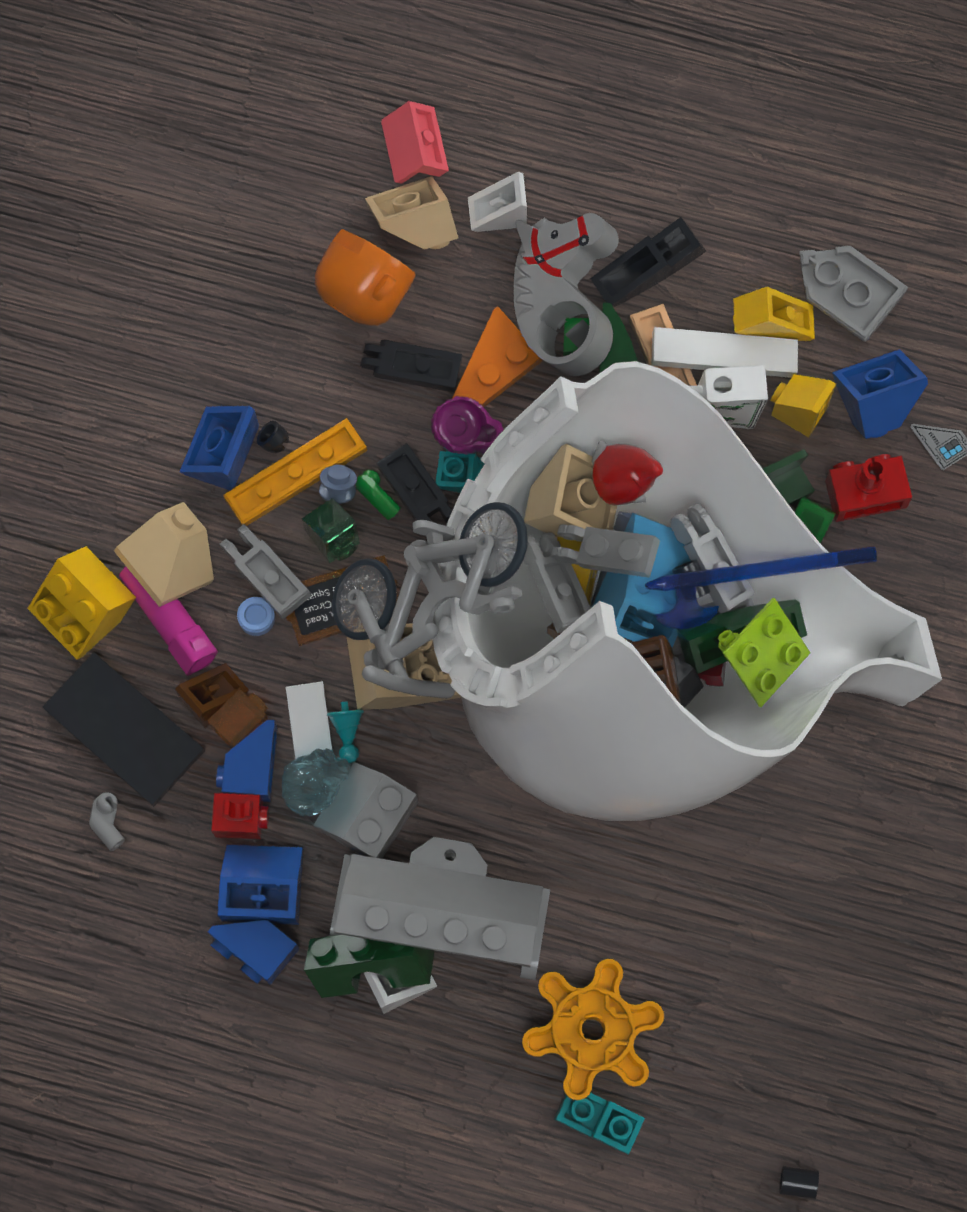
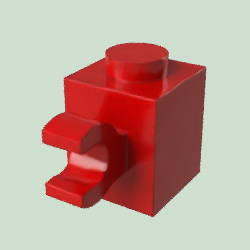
(239, 816)

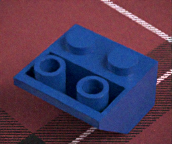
(260, 884)

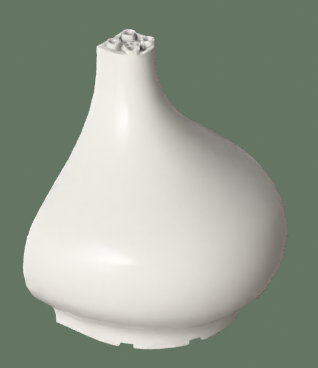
(585, 712)

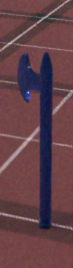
(690, 614)

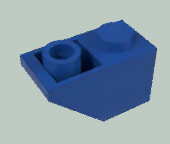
(257, 945)

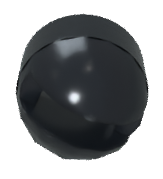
(272, 437)

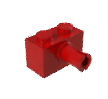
(868, 487)

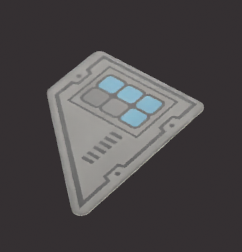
(943, 444)

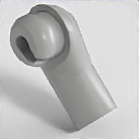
(102, 820)

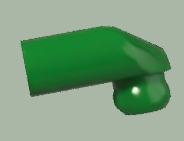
(369, 487)

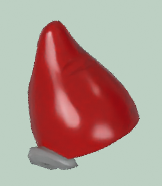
(623, 473)

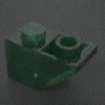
(332, 531)

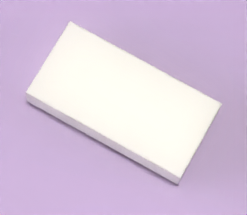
(308, 718)

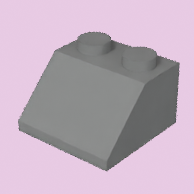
(367, 812)

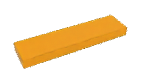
(294, 472)

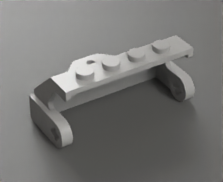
(442, 905)

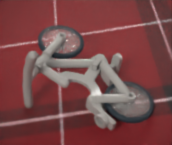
(366, 592)

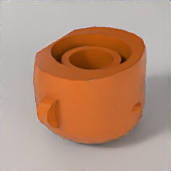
(361, 279)

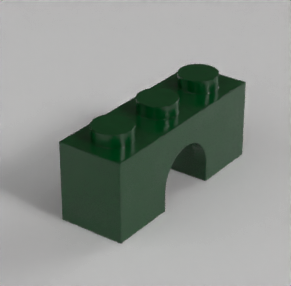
(338, 961)

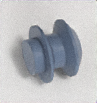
(338, 483)

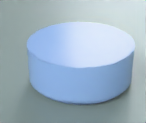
(256, 616)

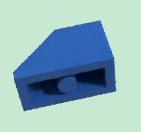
(250, 764)

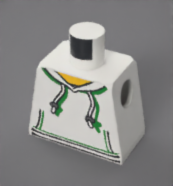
(735, 393)

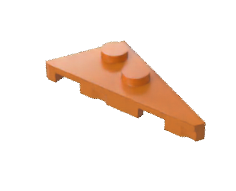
(497, 361)

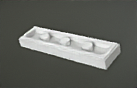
(719, 350)

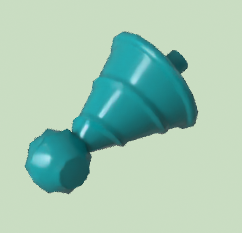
(346, 726)

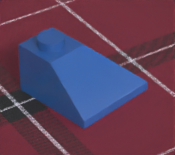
(880, 392)

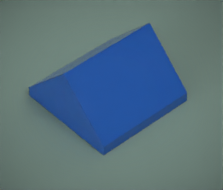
(221, 445)

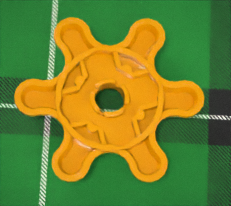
(594, 1002)

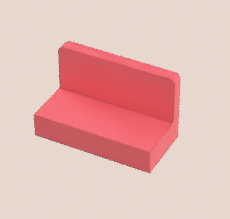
(414, 142)

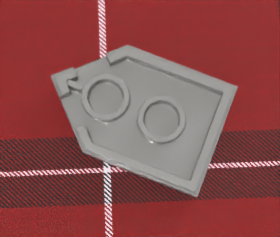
(850, 288)

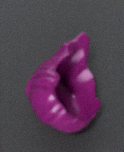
(464, 426)

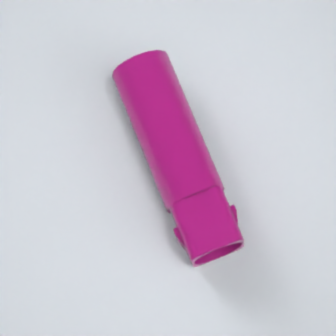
(177, 628)

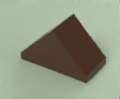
(209, 692)

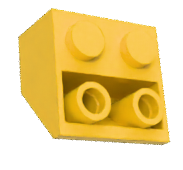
(80, 601)

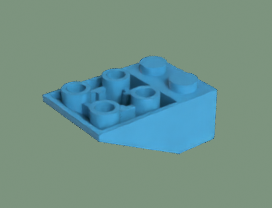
(631, 601)

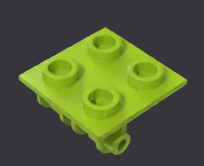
(764, 651)

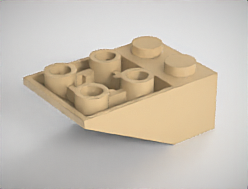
(419, 665)

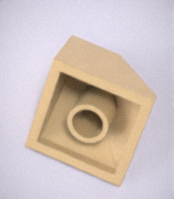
(415, 213)
(567, 495)
(169, 554)

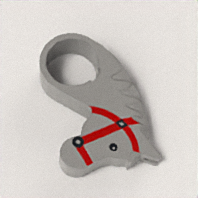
(547, 289)

